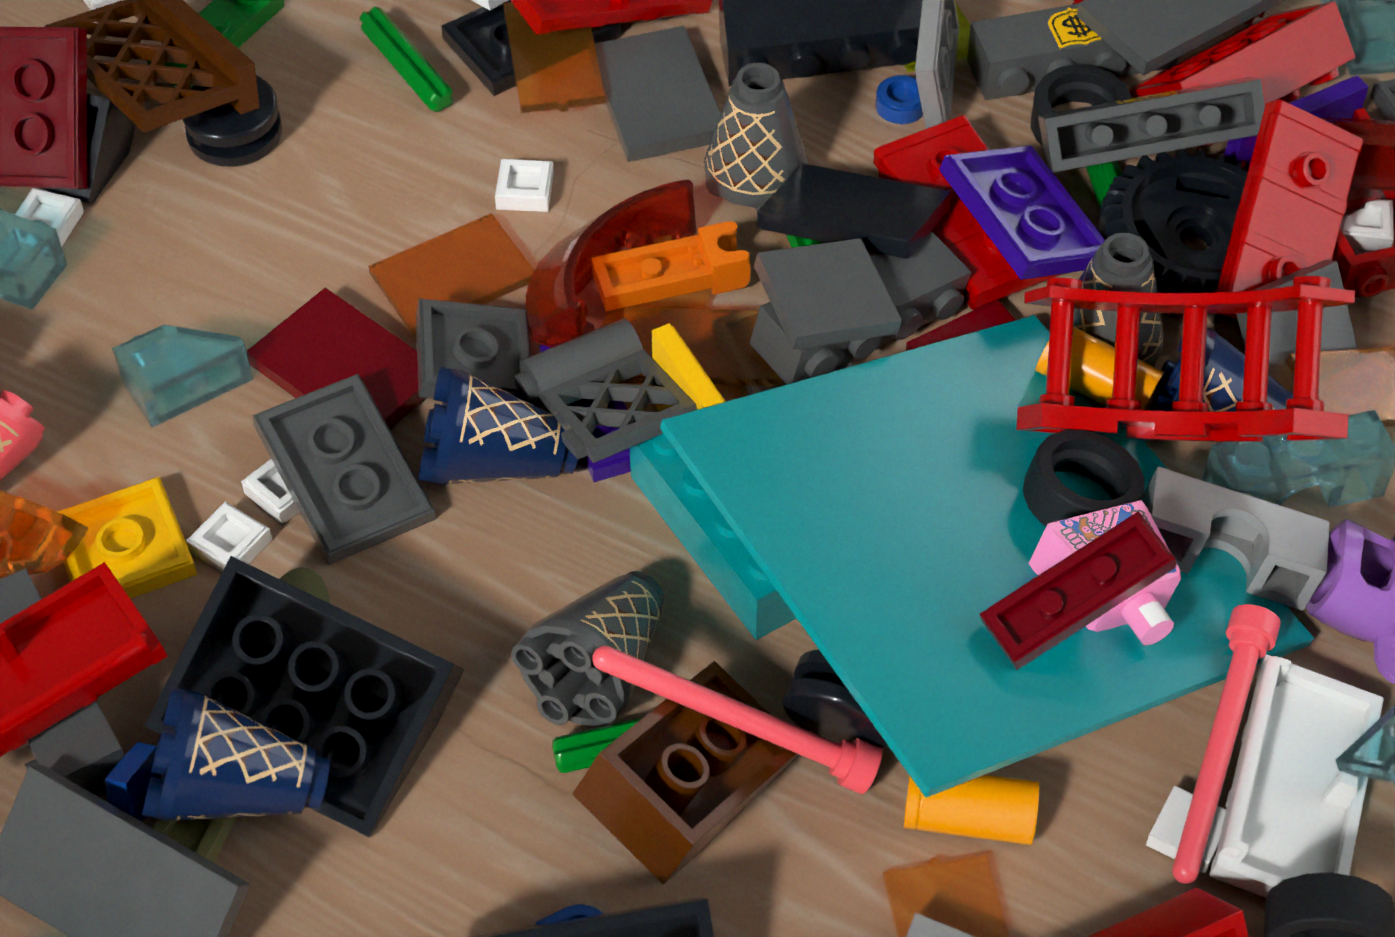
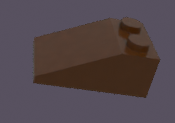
(679, 778)

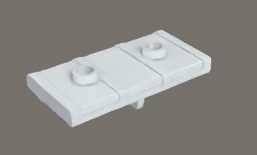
(1287, 798)

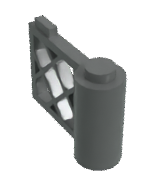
(593, 369)

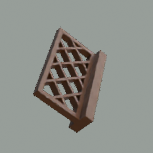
(185, 40)

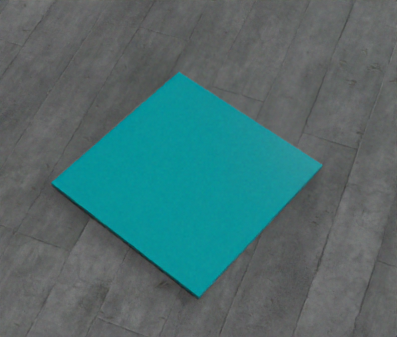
(901, 514)

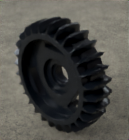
(1174, 201)

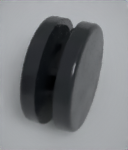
(232, 138)
(824, 705)

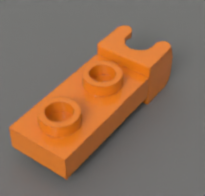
(673, 268)

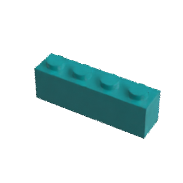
(707, 536)

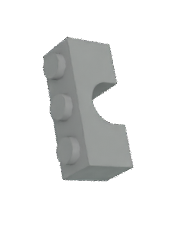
(1276, 545)

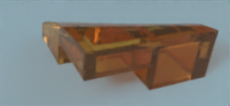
(34, 536)

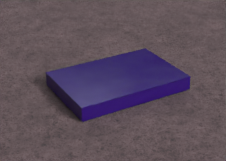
(1023, 210)

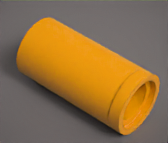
(1093, 370)
(981, 808)

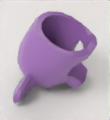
(1360, 591)

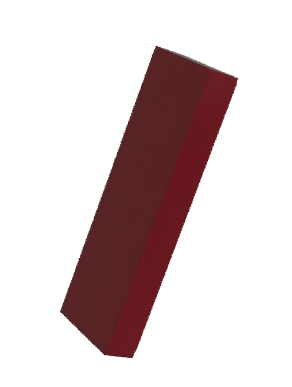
(1078, 590)

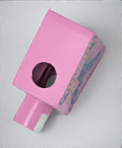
(1143, 610)

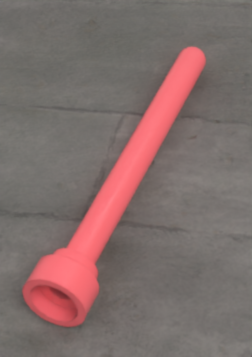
(1251, 634)
(851, 762)

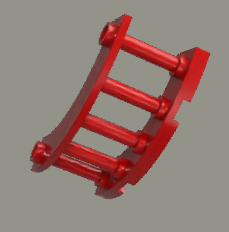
(1189, 419)

